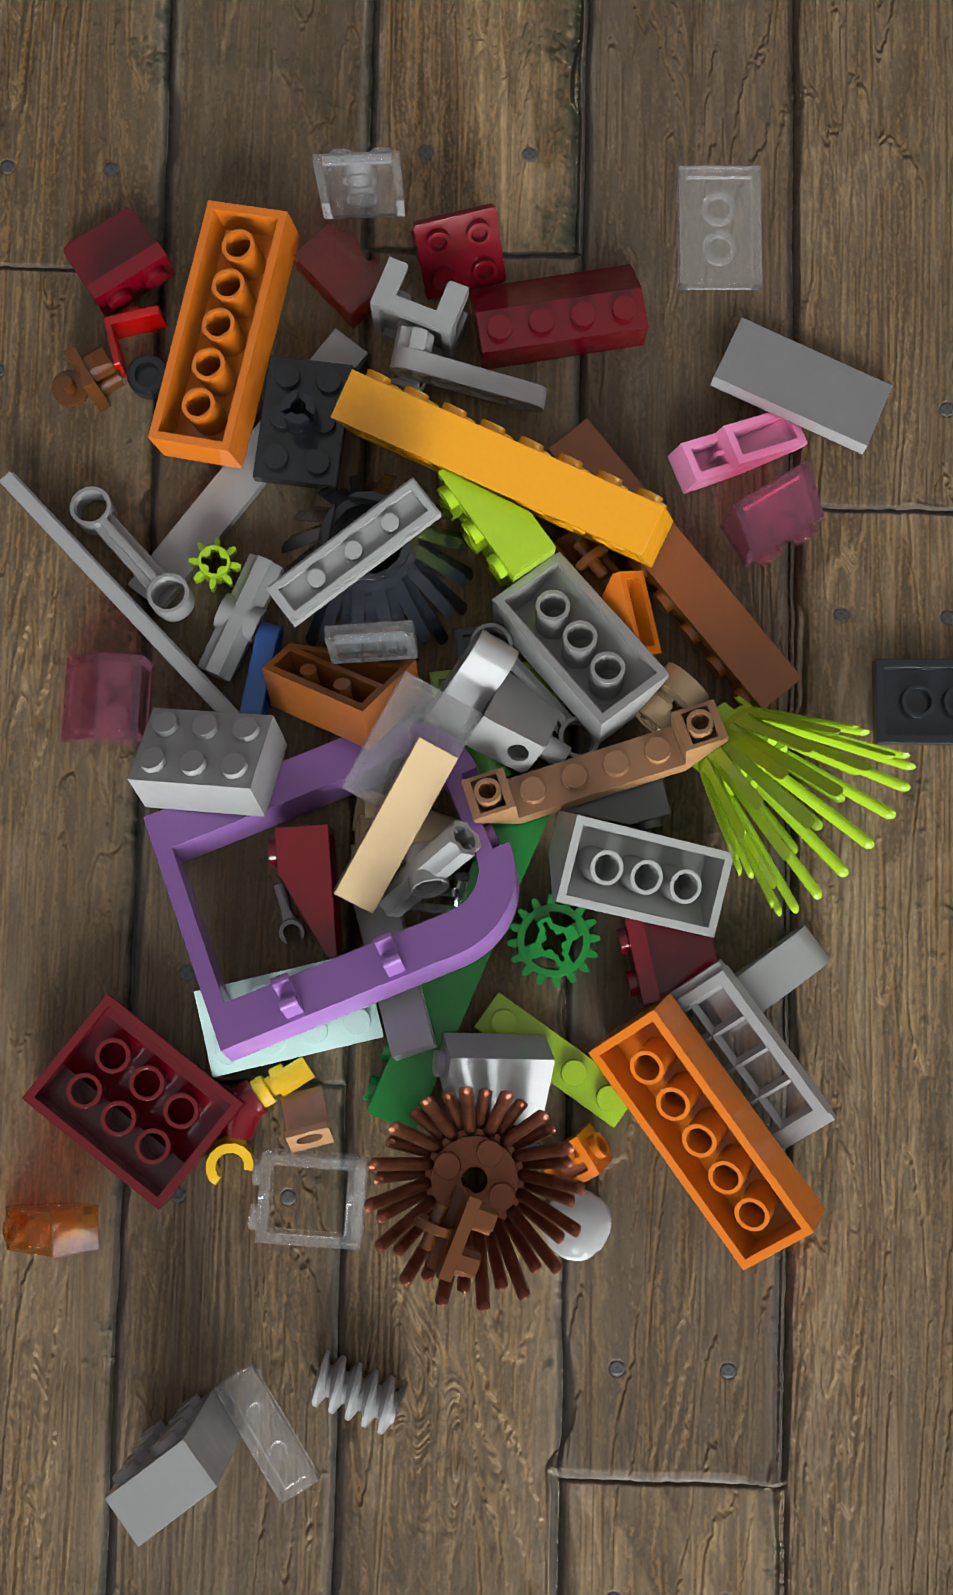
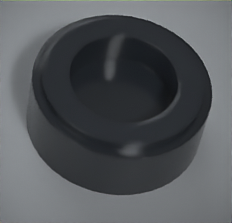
(146, 376)

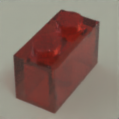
(339, 273)

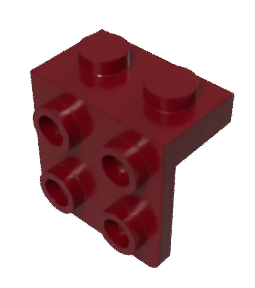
(118, 261)
(661, 958)

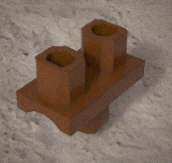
(92, 377)
(588, 559)
(448, 1232)

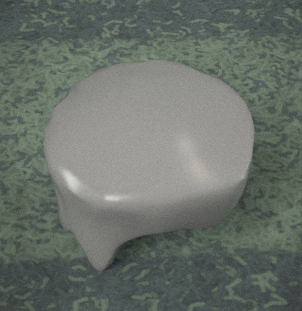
(595, 1225)

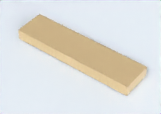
(395, 825)

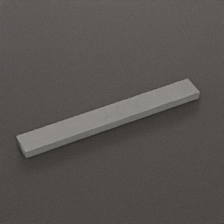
(229, 492)
(116, 594)

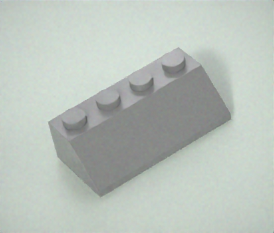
(579, 646)
(637, 874)

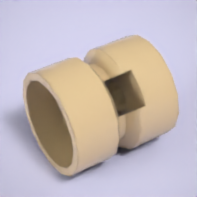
(675, 694)

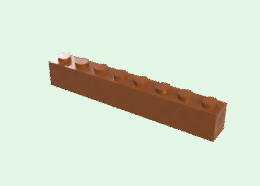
(694, 592)

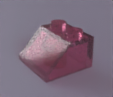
(774, 517)
(106, 698)

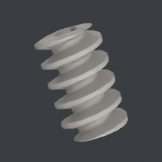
(357, 1392)

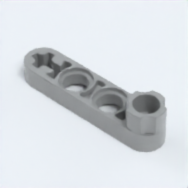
(415, 361)

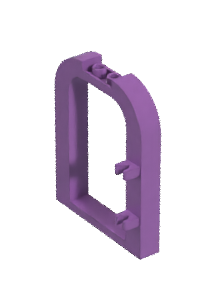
(355, 978)

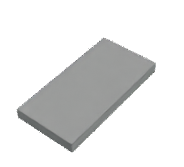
(801, 385)

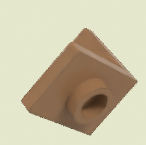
(306, 1119)

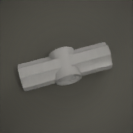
(239, 618)
(428, 868)

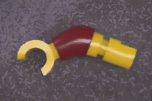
(256, 1096)

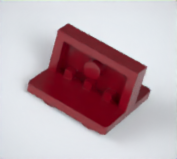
(459, 249)

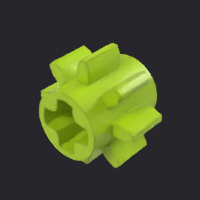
(206, 557)

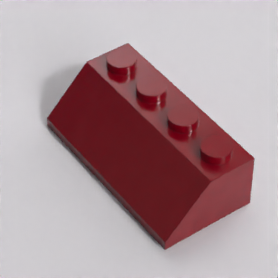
(558, 316)

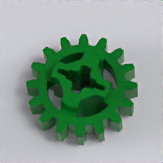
(535, 949)

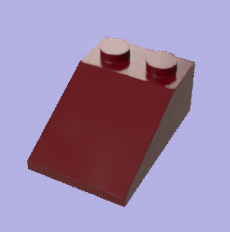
(309, 870)

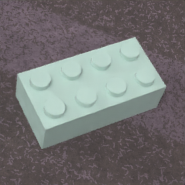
(347, 1030)

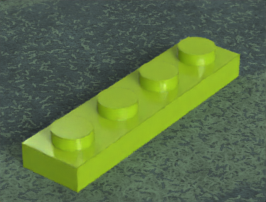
(572, 1071)

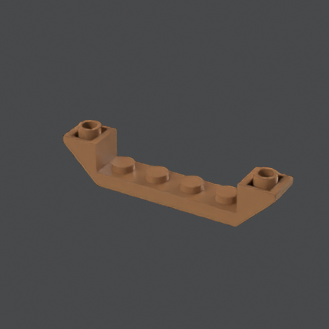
(597, 774)

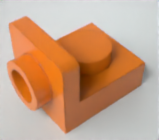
(589, 1155)

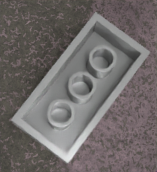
(173, 1466)

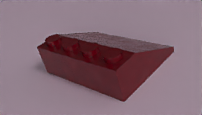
(133, 1101)

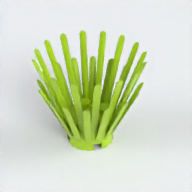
(756, 768)

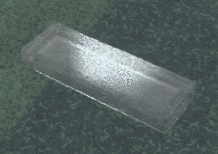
(267, 1432)

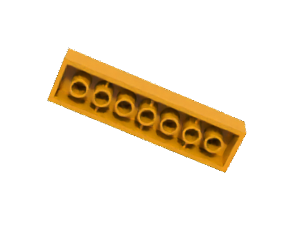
(514, 470)

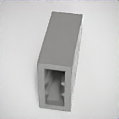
(499, 1063)

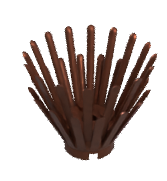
(508, 1188)

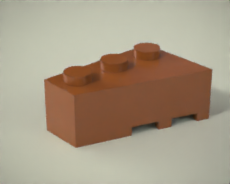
(330, 695)

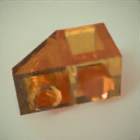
(51, 1228)

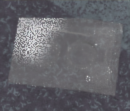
(360, 183)

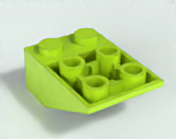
(497, 528)

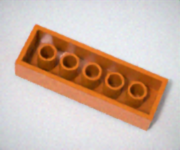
(224, 334)
(708, 1133)

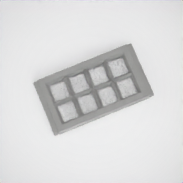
(754, 1054)

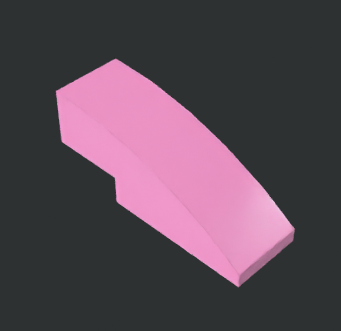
(734, 450)

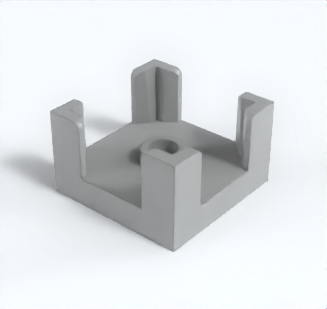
(394, 308)

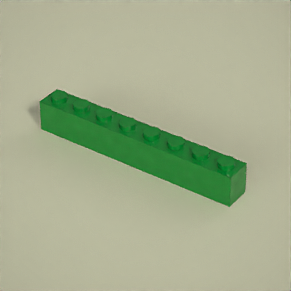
(447, 1000)

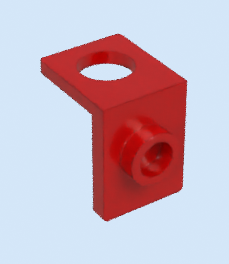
(129, 323)

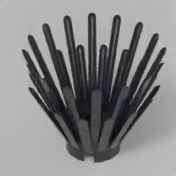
(392, 581)

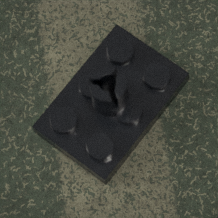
(296, 432)

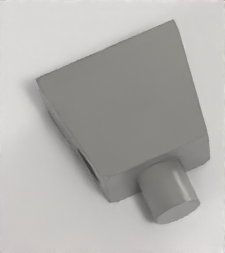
(518, 728)

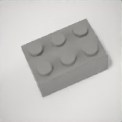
(208, 761)

